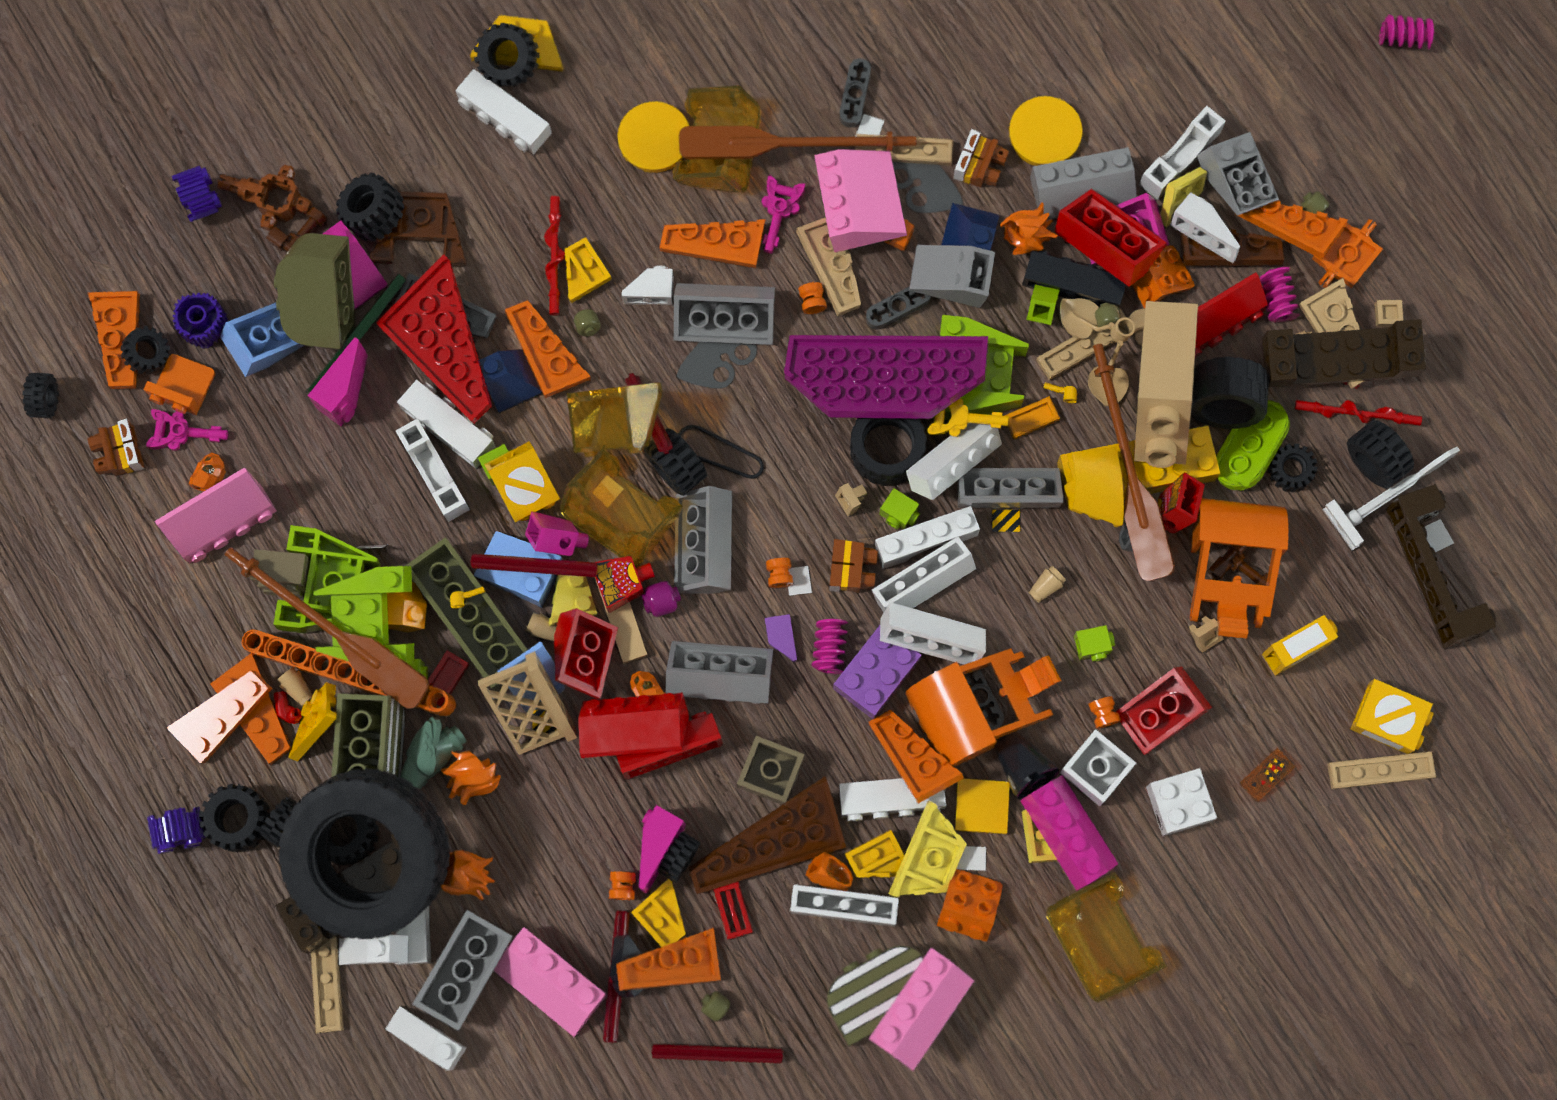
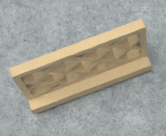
(545, 692)

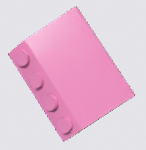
(859, 197)
(216, 516)

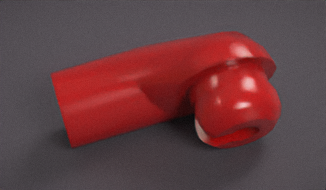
(285, 711)

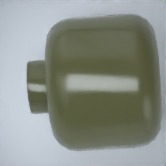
(1314, 202)
(1107, 313)
(587, 322)
(715, 1006)

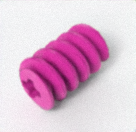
(1407, 31)
(1277, 295)
(828, 646)

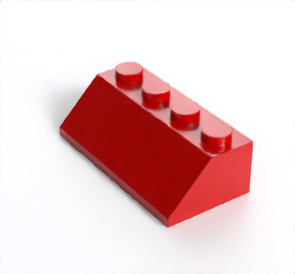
(1109, 237)
(1229, 312)
(632, 725)
(700, 737)

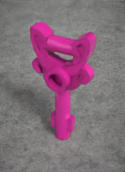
(779, 208)
(179, 431)

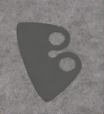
(934, 184)
(705, 358)

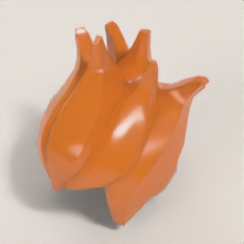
(1027, 230)
(471, 776)
(467, 874)

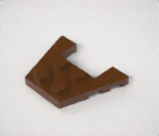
(424, 218)

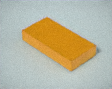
(1032, 417)

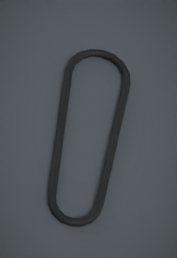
(730, 444)

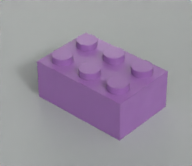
(875, 674)

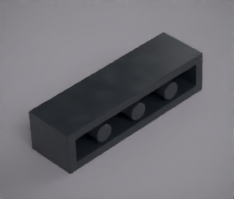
(1073, 279)

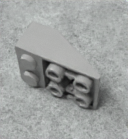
(1238, 173)
(953, 273)

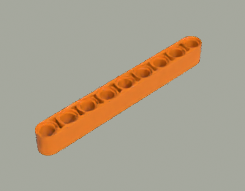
(336, 669)

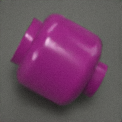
(660, 599)

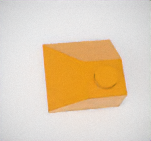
(406, 610)

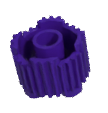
(196, 193)
(212, 321)
(176, 829)

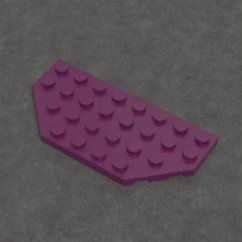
(885, 373)

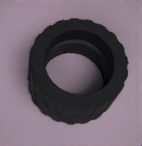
(1229, 392)
(883, 473)

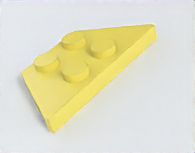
(930, 856)

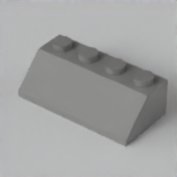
(1064, 181)
(724, 313)
(1010, 488)
(703, 541)
(719, 672)
(462, 970)

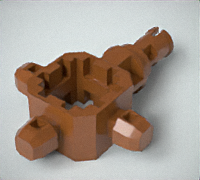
(257, 192)

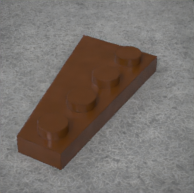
(1253, 250)

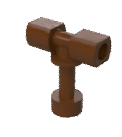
(284, 242)
(1234, 559)

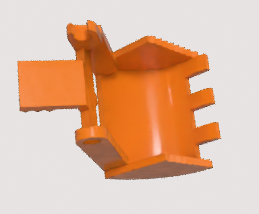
(1241, 526)
(953, 716)

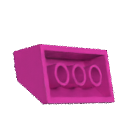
(1069, 832)

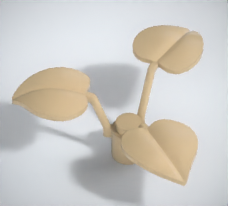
(1080, 320)

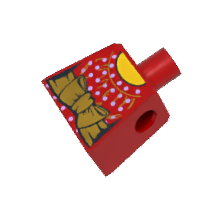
(1181, 503)
(621, 581)

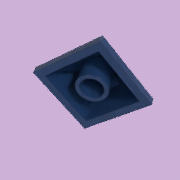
(970, 227)
(509, 378)

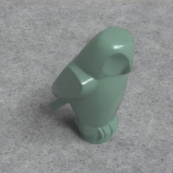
(430, 751)

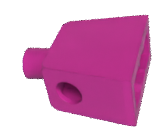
(554, 535)

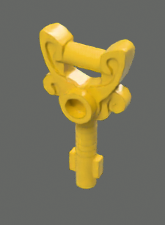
(961, 418)

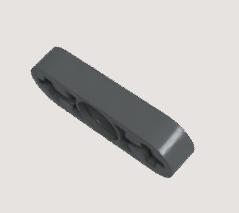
(851, 82)
(879, 308)
(995, 710)

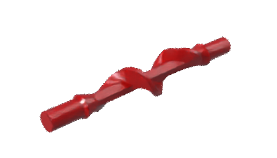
(557, 255)
(1349, 407)

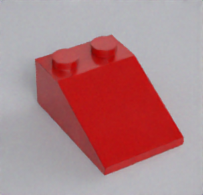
(583, 651)
(1163, 709)

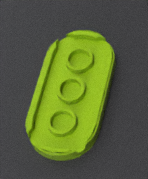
(1251, 449)

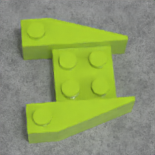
(994, 392)
(329, 563)
(362, 608)

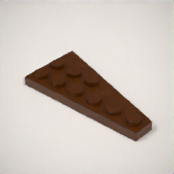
(785, 836)

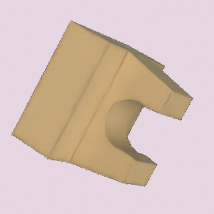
(1388, 312)
(850, 498)
(1206, 635)

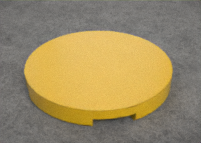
(1045, 130)
(651, 136)

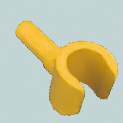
(1069, 392)
(457, 597)

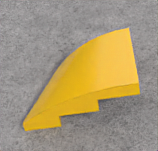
(1096, 485)

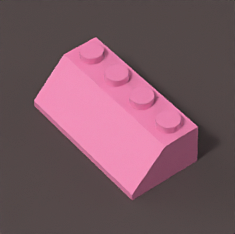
(549, 982)
(921, 1009)

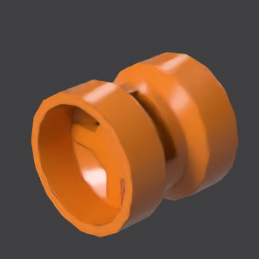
(812, 298)
(779, 573)
(1103, 709)
(625, 891)

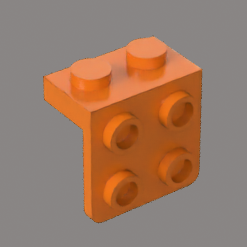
(1164, 277)
(181, 385)
(970, 905)

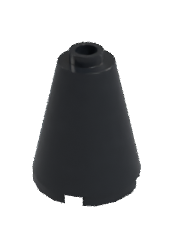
(1024, 764)

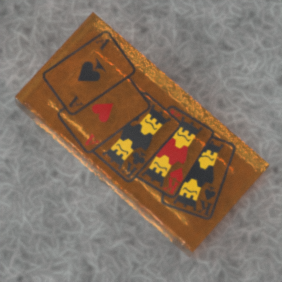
(1267, 775)

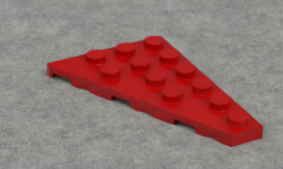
(436, 336)

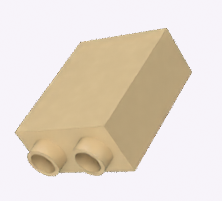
(1166, 383)

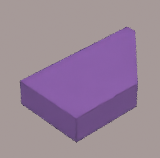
(781, 635)

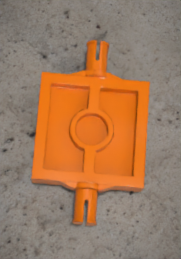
(1349, 255)

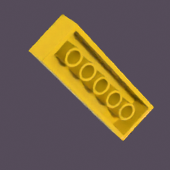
(1200, 464)

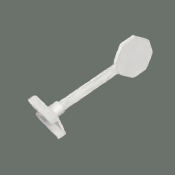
(1346, 523)

